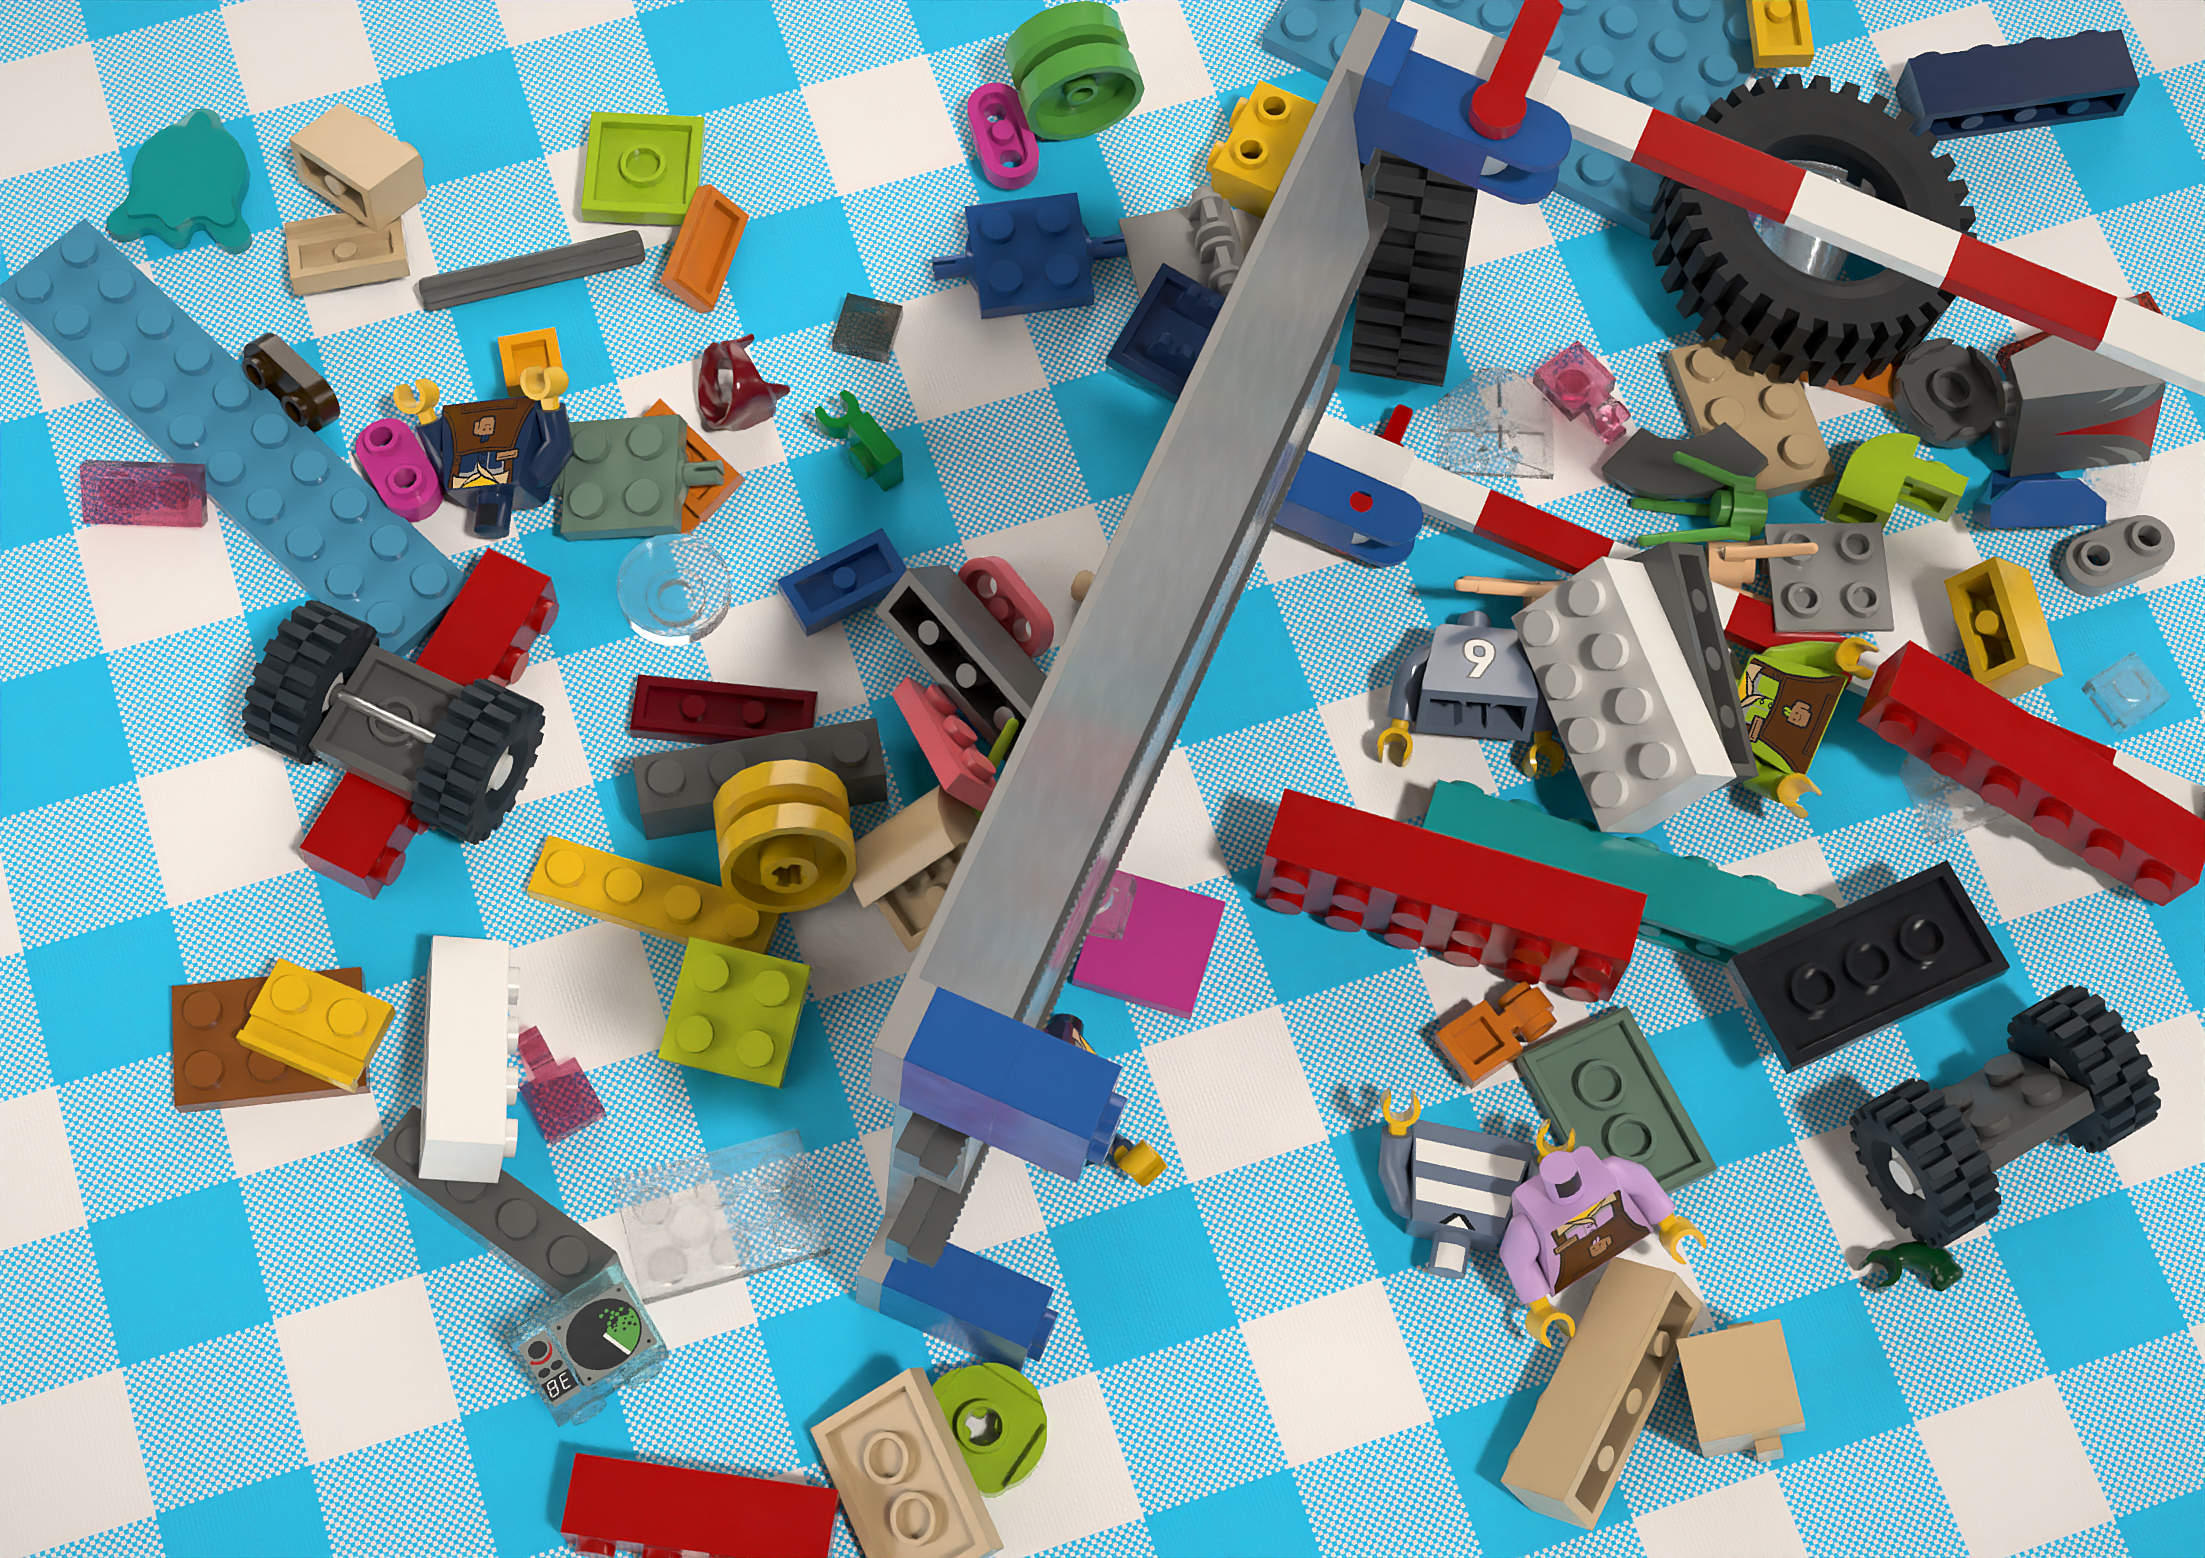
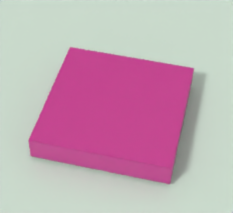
(1160, 951)

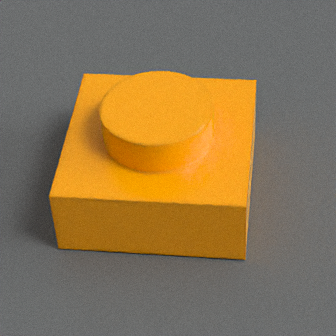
(527, 350)

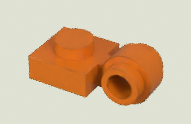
(1485, 1043)

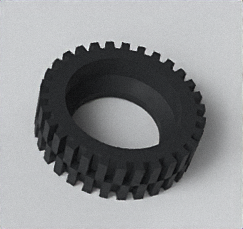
(1414, 276)
(1763, 300)

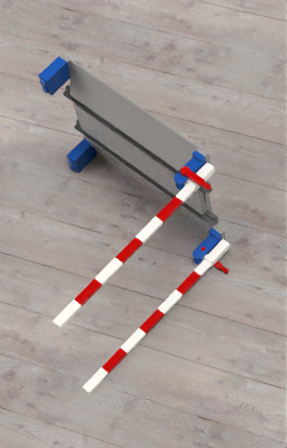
(1256, 450)

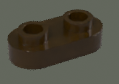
(300, 388)

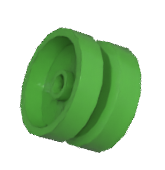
(1073, 70)

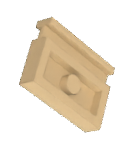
(343, 253)

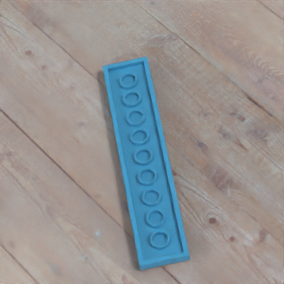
(258, 463)

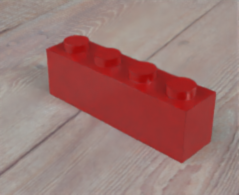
(693, 1513)

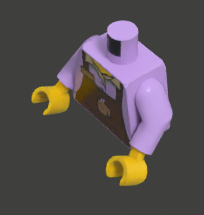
(1575, 1221)

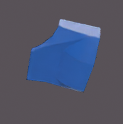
(2037, 502)

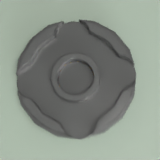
(1947, 393)

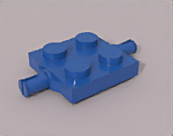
(1029, 256)

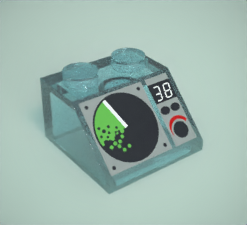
(588, 1347)

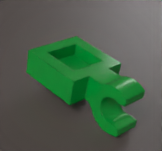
(870, 447)

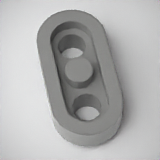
(2121, 553)

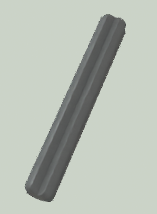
(531, 270)

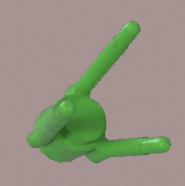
(1738, 510)

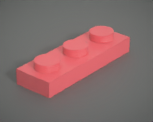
(946, 742)

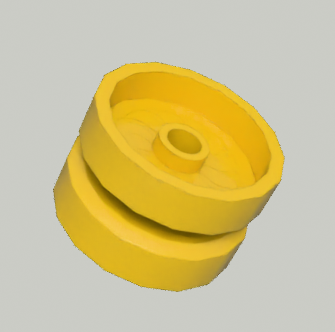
(784, 836)

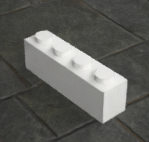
(466, 1060)

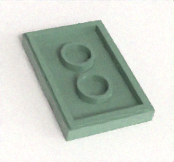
(1616, 1100)

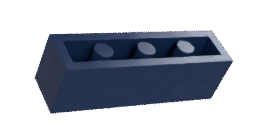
(2018, 85)

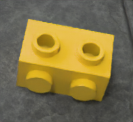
(1259, 147)
(2003, 627)

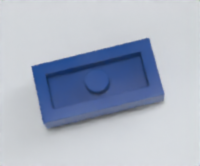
(842, 582)

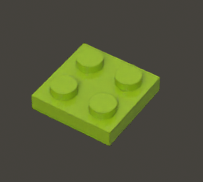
(642, 167)

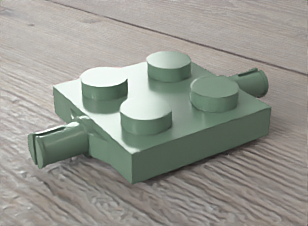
(629, 478)

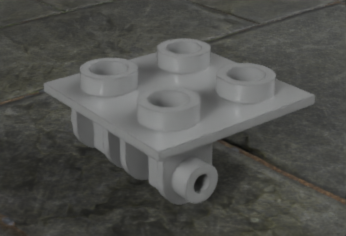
(1191, 239)
(1837, 587)

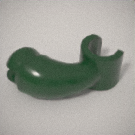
(1916, 1255)

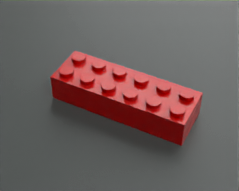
(1449, 897)

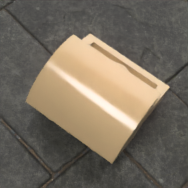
(912, 860)

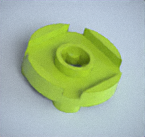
(1019, 1422)

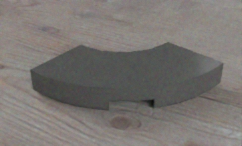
(1648, 467)

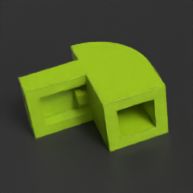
(1887, 474)

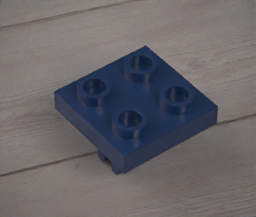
(1166, 333)

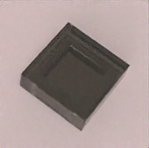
(867, 328)

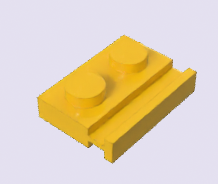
(316, 1024)

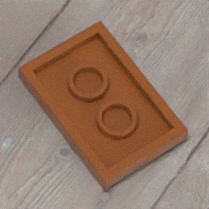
(218, 1071)

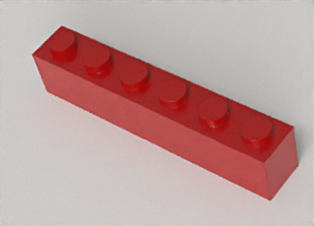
(482, 636)
(2035, 774)

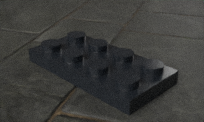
(1867, 966)

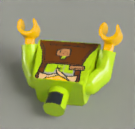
(1787, 708)

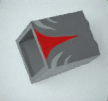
(2073, 410)

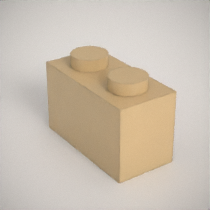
(359, 166)

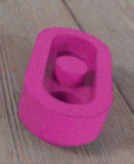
(1005, 139)
(398, 466)

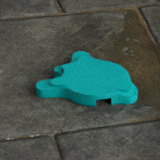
(187, 183)

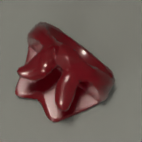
(751, 397)

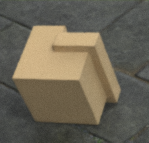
(1741, 1389)

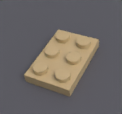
(1759, 408)
(905, 1475)

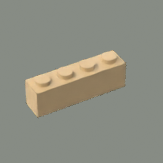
(1601, 1392)

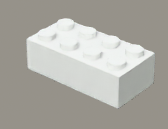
(1622, 696)

